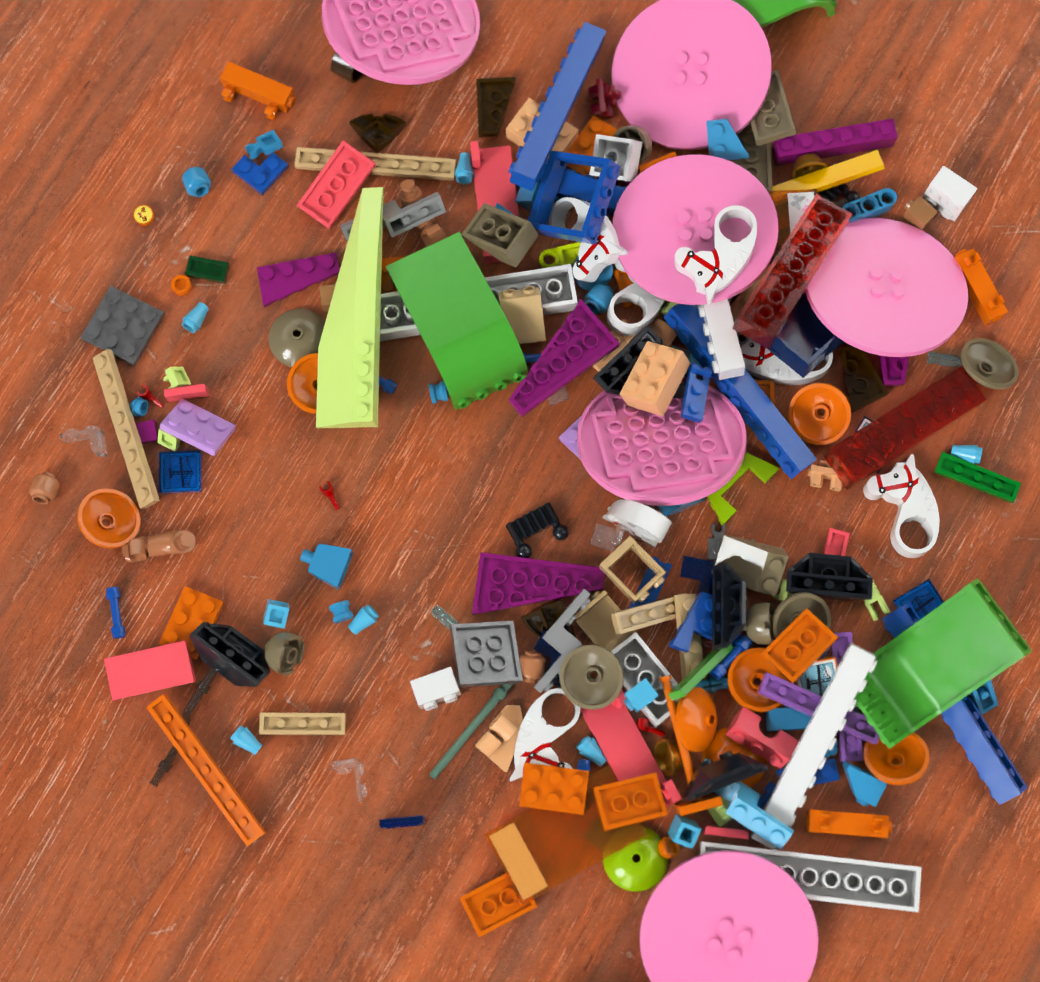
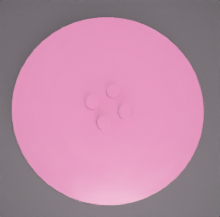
(402, 38)
(691, 66)
(677, 208)
(889, 289)
(658, 456)
(728, 922)

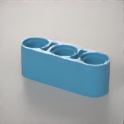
(874, 201)
(785, 719)

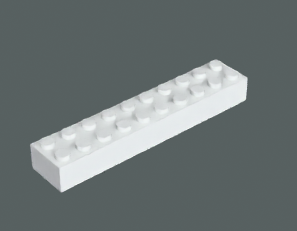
(554, 283)
(842, 878)

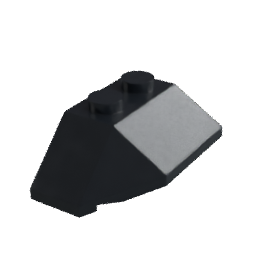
(616, 372)
(830, 578)
(727, 606)
(230, 654)
(721, 773)

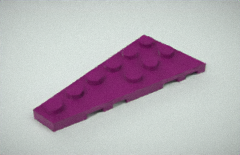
(571, 352)
(520, 581)

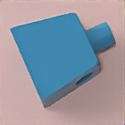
(328, 563)

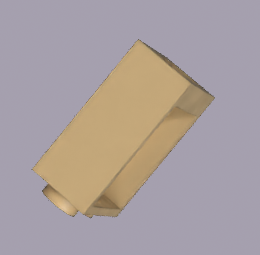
(621, 551)

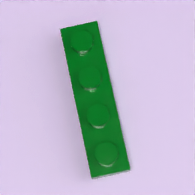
(977, 477)

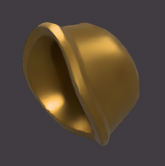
(807, 164)
(668, 757)

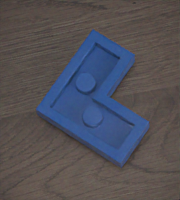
(261, 176)

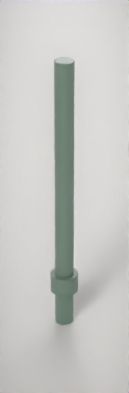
(499, 694)

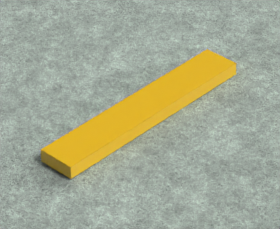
(835, 174)

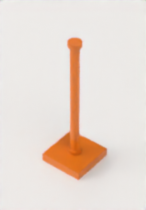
(707, 801)

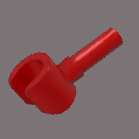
(148, 395)
(329, 493)
(642, 725)

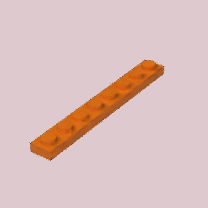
(206, 769)

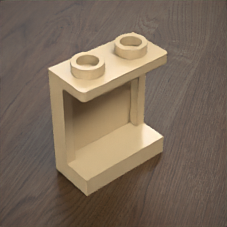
(524, 313)
(597, 622)

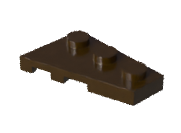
(492, 104)
(861, 378)

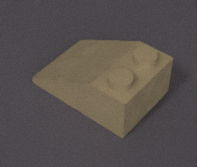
(501, 234)
(755, 562)

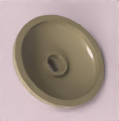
(281, 336)
(989, 363)
(794, 606)
(581, 686)

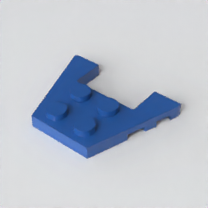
(698, 622)

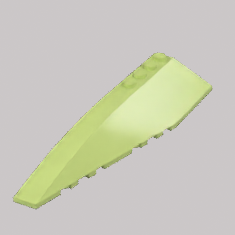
(352, 327)

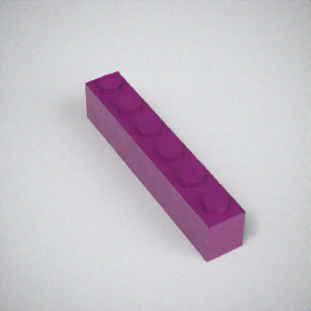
(836, 141)

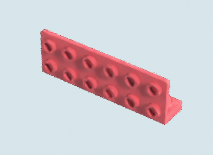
(493, 181)
(625, 746)

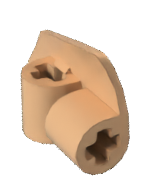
(501, 737)

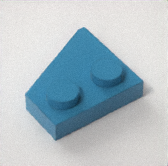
(724, 141)

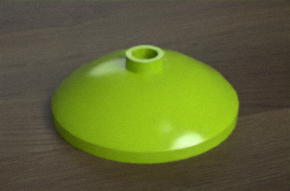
(638, 875)

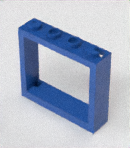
(548, 189)

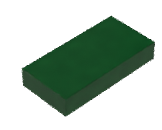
(207, 269)

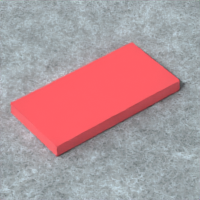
(336, 184)
(149, 670)

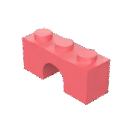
(746, 731)

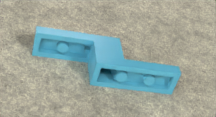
(744, 810)

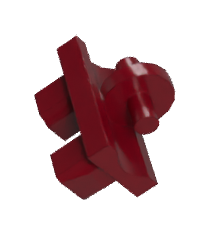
(607, 98)

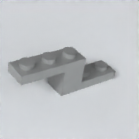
(400, 220)
(562, 640)

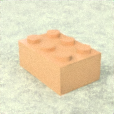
(522, 123)
(655, 378)

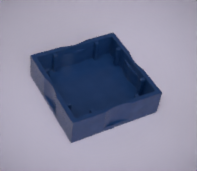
(804, 340)

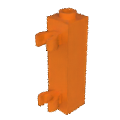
(256, 87)
(980, 287)
(848, 824)

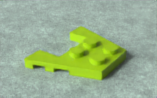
(759, 467)

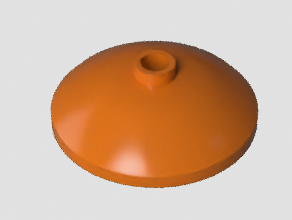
(303, 383)
(811, 425)
(113, 508)
(741, 677)
(696, 720)
(723, 744)
(909, 753)

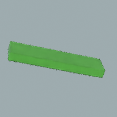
(698, 673)

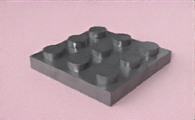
(123, 325)
(486, 654)

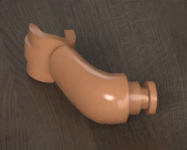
(430, 230)
(161, 544)

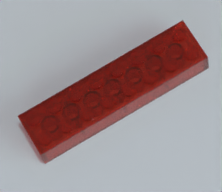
(792, 271)
(904, 427)

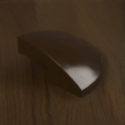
(377, 130)
(545, 617)

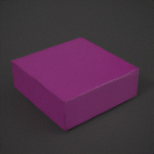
(147, 431)

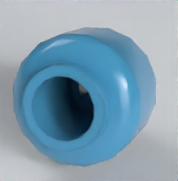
(196, 181)
(599, 298)

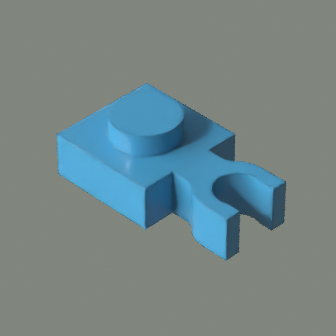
(265, 143)

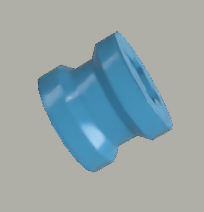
(438, 392)
(341, 611)

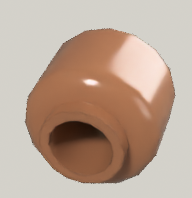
(44, 488)
(532, 666)

